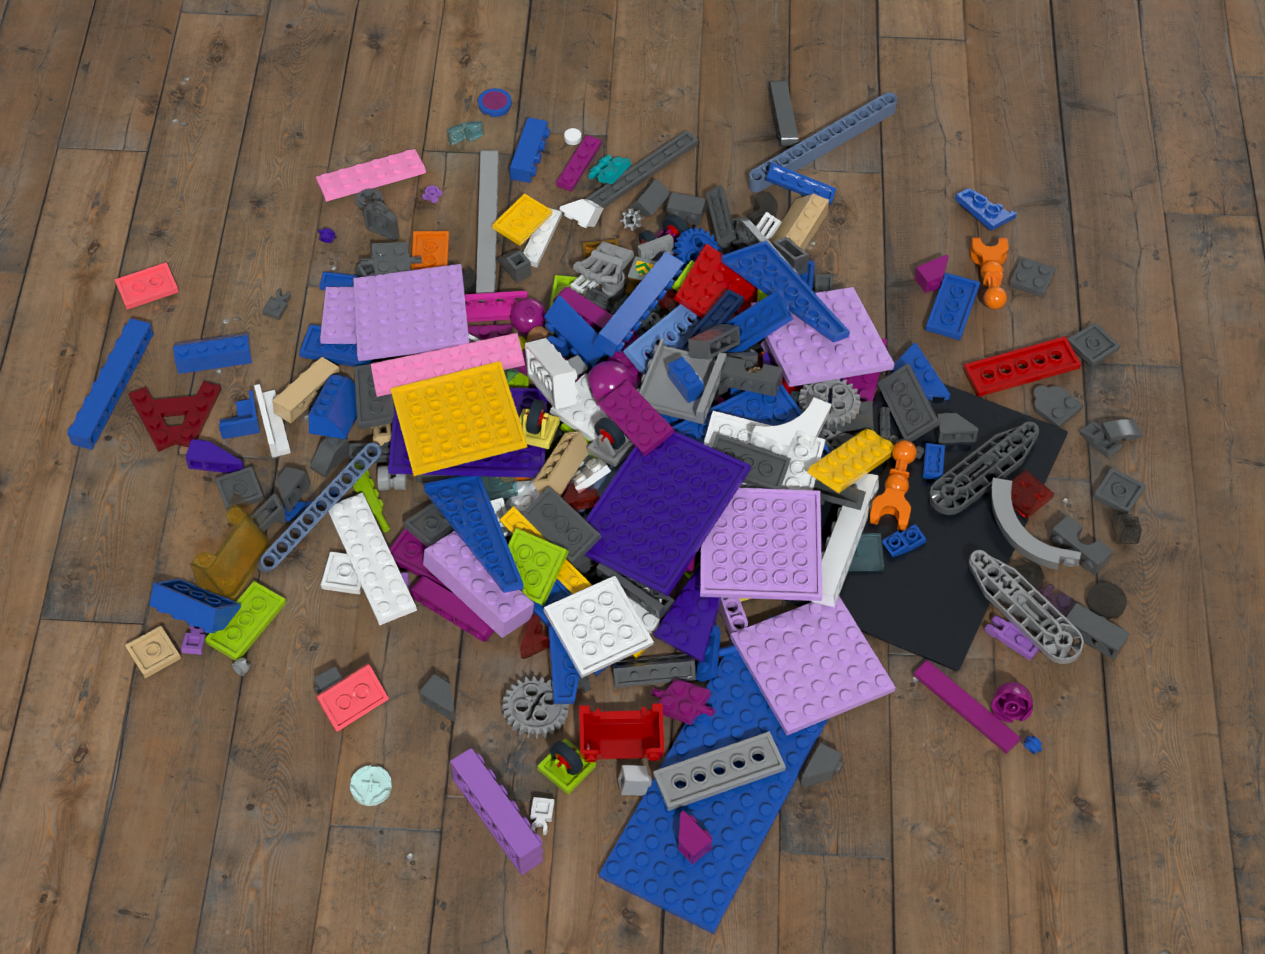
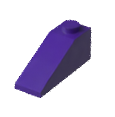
(209, 457)

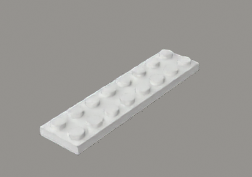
(371, 559)

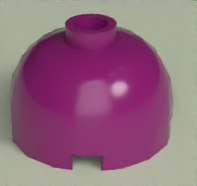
(527, 315)
(1012, 702)

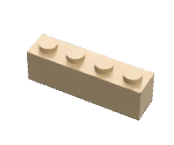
(304, 390)
(562, 463)

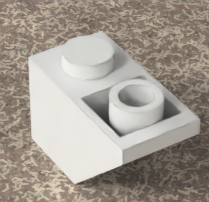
(583, 211)

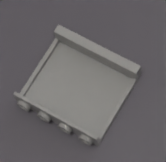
(664, 395)

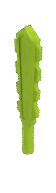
(365, 486)

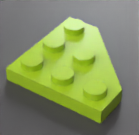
(537, 564)

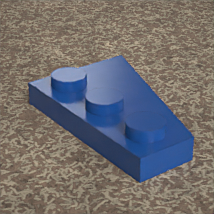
(986, 212)

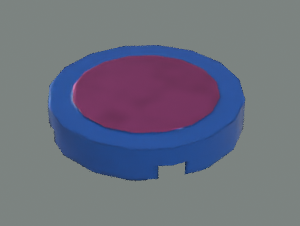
(494, 102)

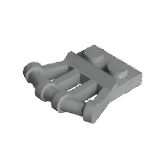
(608, 255)

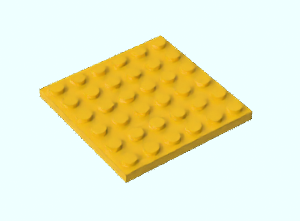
(458, 418)

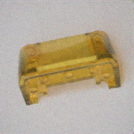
(236, 558)

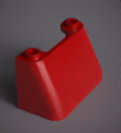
(621, 734)

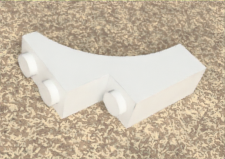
(801, 430)

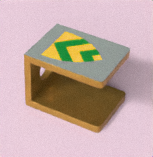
(638, 271)

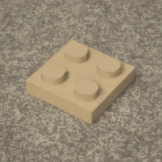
(153, 652)

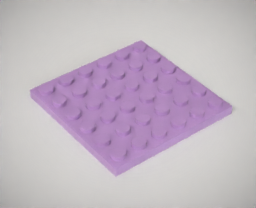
(410, 312)
(814, 358)
(765, 547)
(812, 664)

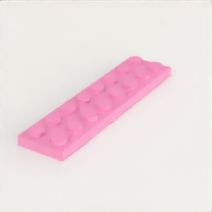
(446, 361)

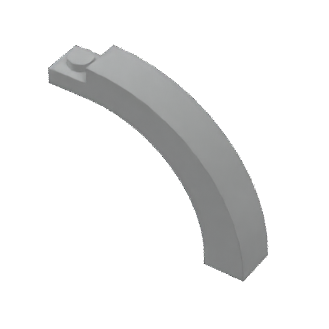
(1019, 537)

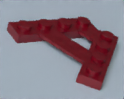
(195, 408)

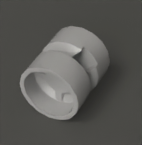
(615, 292)
(386, 482)

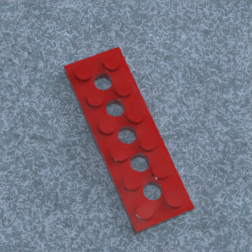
(1025, 356)

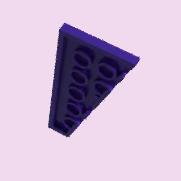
(690, 620)

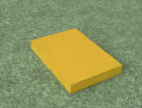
(522, 219)

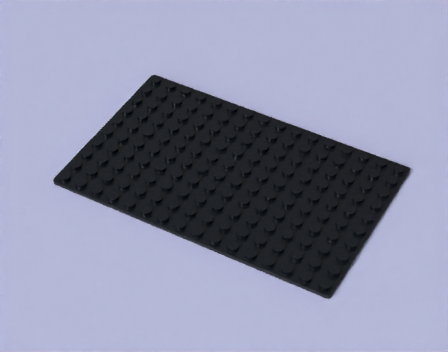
(929, 594)

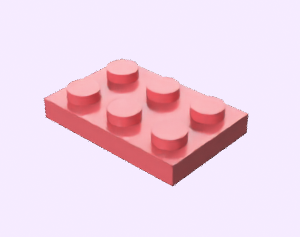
(146, 286)
(352, 697)

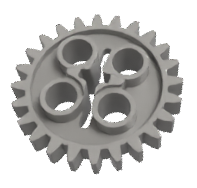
(844, 400)
(518, 698)

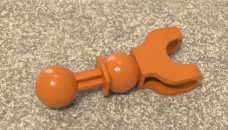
(991, 261)
(896, 486)

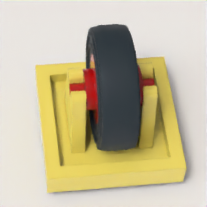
(538, 426)

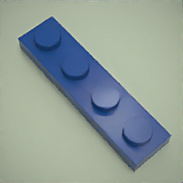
(799, 183)

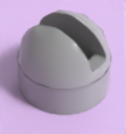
(240, 666)

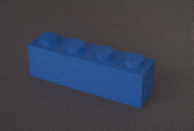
(529, 150)

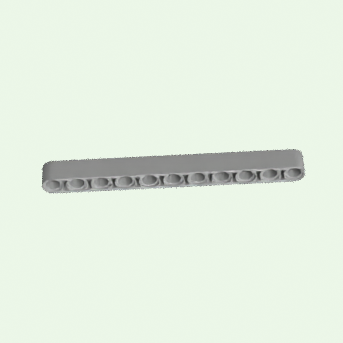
(487, 216)

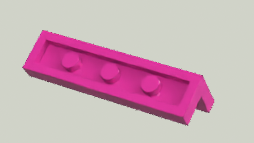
(491, 309)

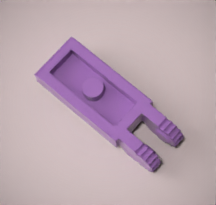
(1012, 637)

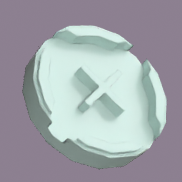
(370, 785)

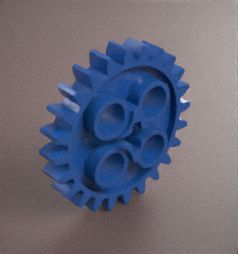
(691, 244)

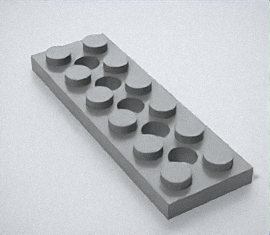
(714, 783)

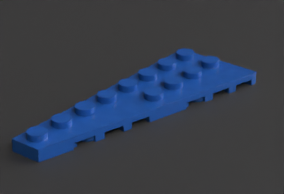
(770, 272)
(471, 515)

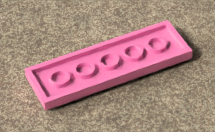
(370, 175)

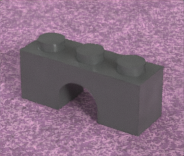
(765, 381)
(1092, 556)

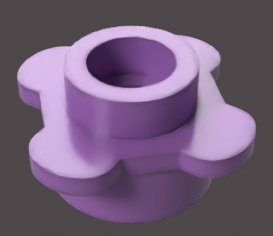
(432, 194)

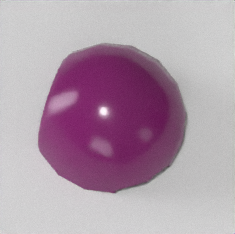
(607, 377)

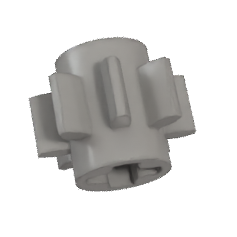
(636, 220)

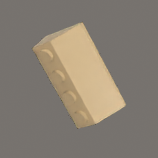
(802, 220)

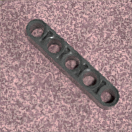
(783, 113)

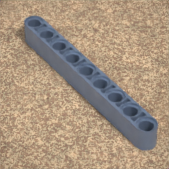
(316, 515)

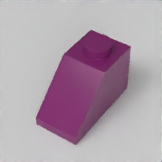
(931, 274)

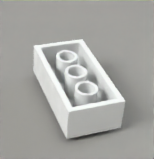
(551, 373)

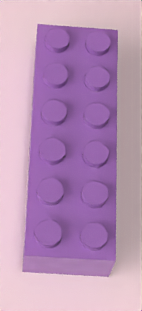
(497, 811)

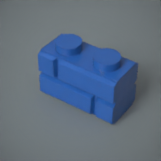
(685, 379)

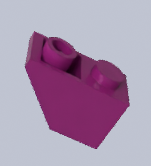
(692, 839)

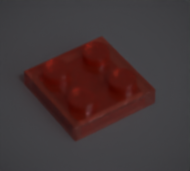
(1029, 494)

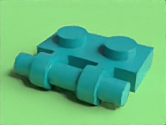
(612, 169)

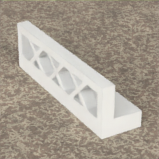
(273, 423)

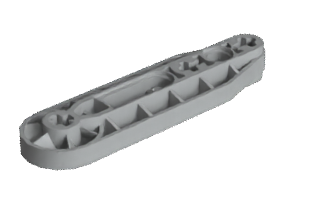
(1026, 608)

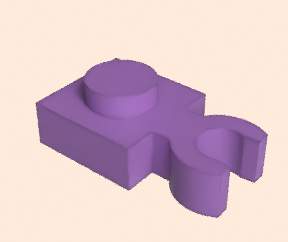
(194, 641)

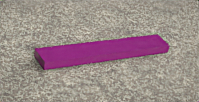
(967, 707)

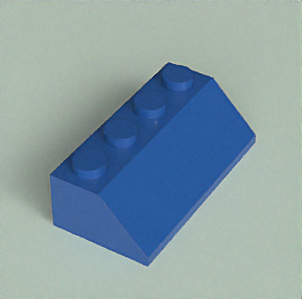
(575, 332)
(212, 353)
(334, 408)
(193, 604)

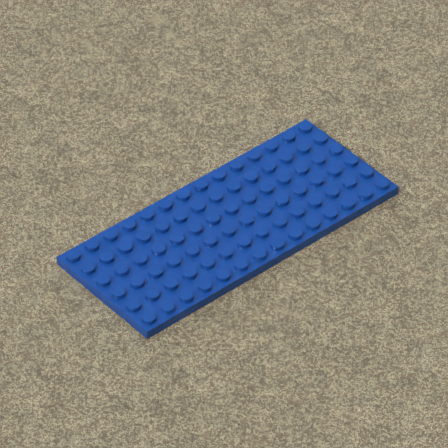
(738, 820)

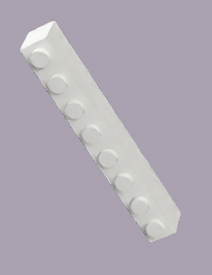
(844, 541)

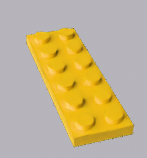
(852, 460)

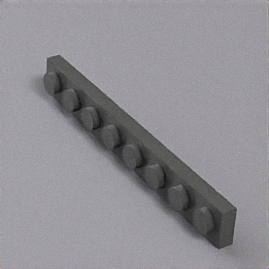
(644, 169)

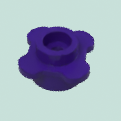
(327, 235)

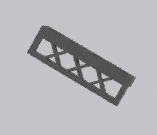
(721, 217)
(849, 497)
(636, 594)
(653, 670)

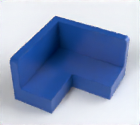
(245, 423)

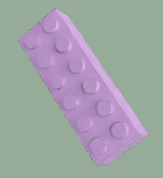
(466, 577)

